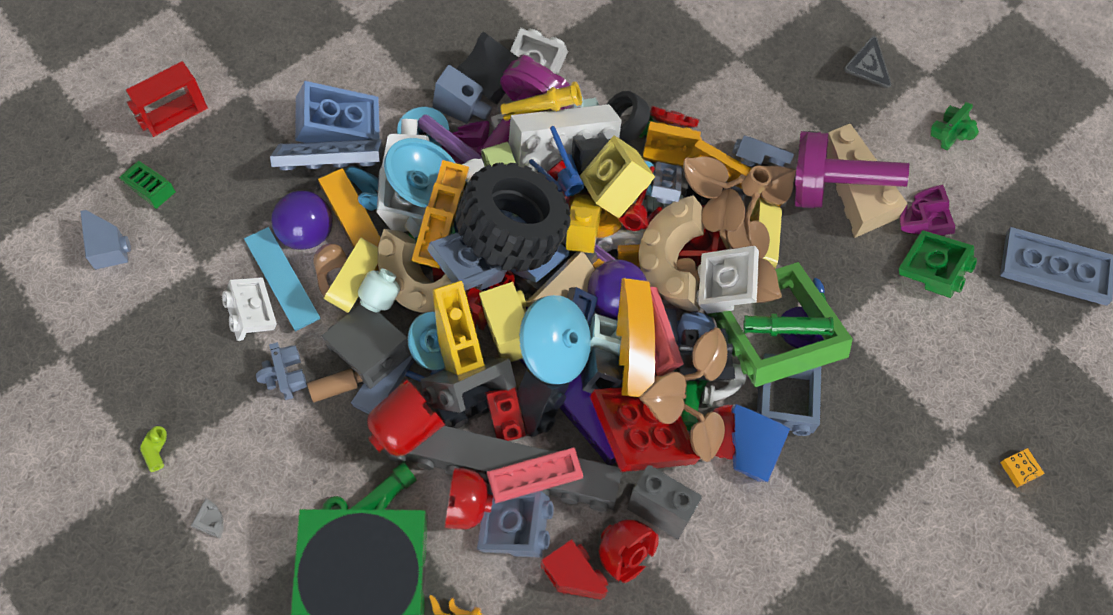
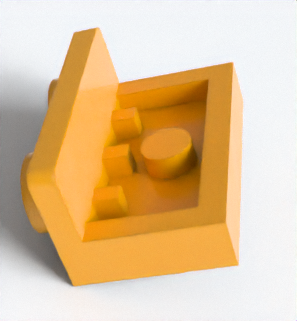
(669, 143)

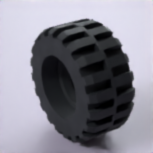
(501, 238)

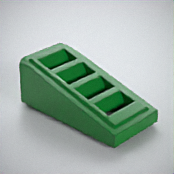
(158, 195)

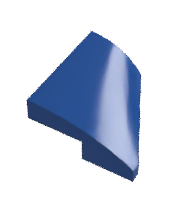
(756, 443)

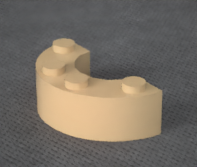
(661, 247)
(395, 255)

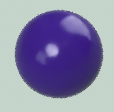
(301, 220)
(606, 285)

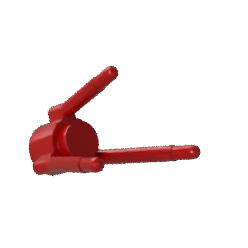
(636, 215)

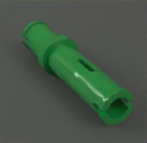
(788, 325)

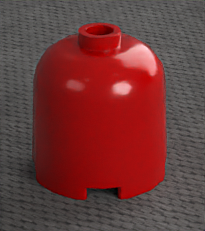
(402, 421)

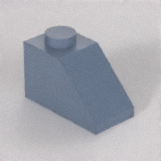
(103, 242)

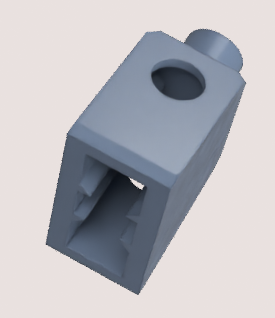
(459, 96)

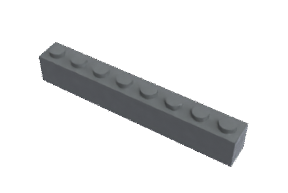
(480, 453)

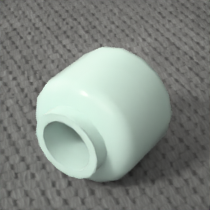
(378, 290)

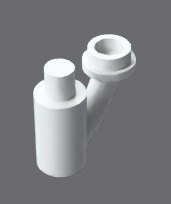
(711, 395)

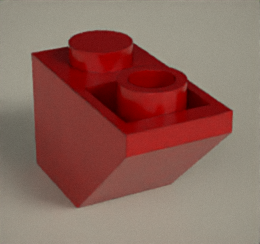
(572, 573)

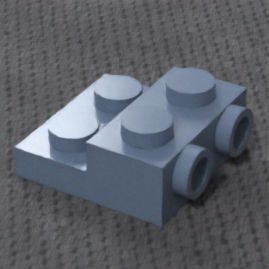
(754, 151)
(462, 265)
(517, 526)

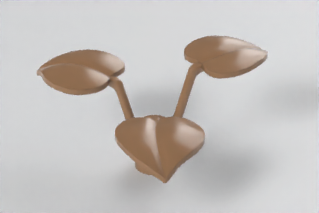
(774, 183)
(728, 214)
(668, 391)

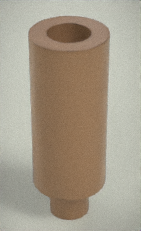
(333, 385)

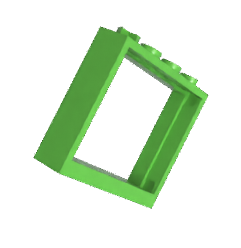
(796, 361)

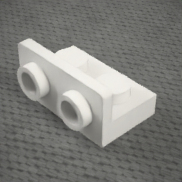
(248, 307)

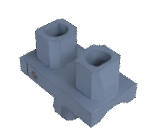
(287, 381)

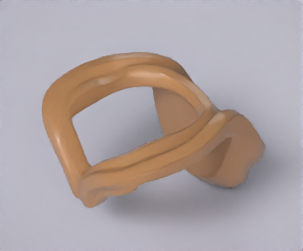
(326, 259)

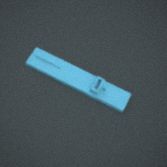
(282, 279)

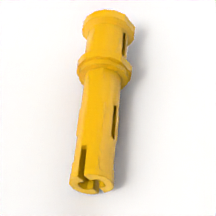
(553, 100)

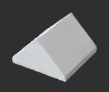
(394, 208)

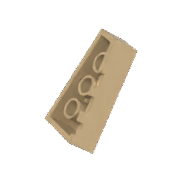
(864, 204)

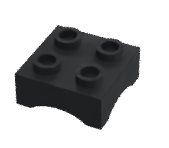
(487, 65)

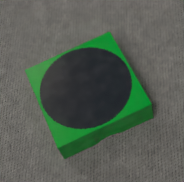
(359, 562)

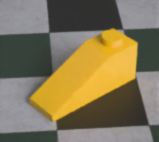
(584, 224)
(456, 329)

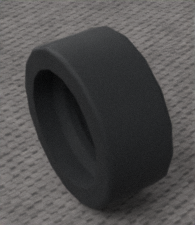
(639, 116)

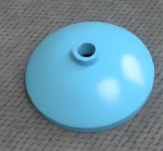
(414, 168)
(555, 339)

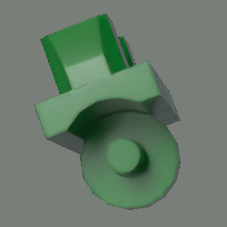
(958, 126)

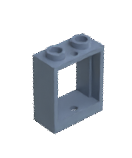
(798, 424)

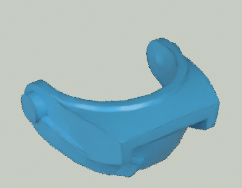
(367, 184)

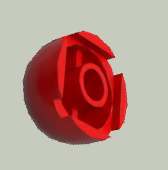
(467, 500)
(625, 547)

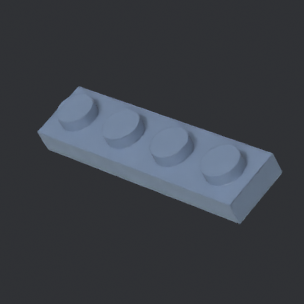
(667, 183)

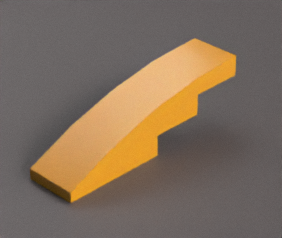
(348, 209)
(441, 210)
(638, 336)

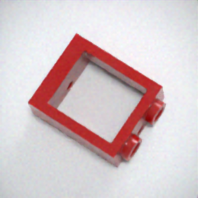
(159, 86)

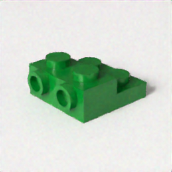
(939, 263)

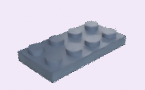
(334, 152)
(1058, 266)

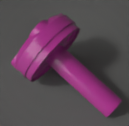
(520, 81)
(815, 170)

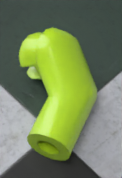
(152, 446)

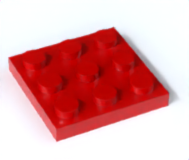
(638, 436)

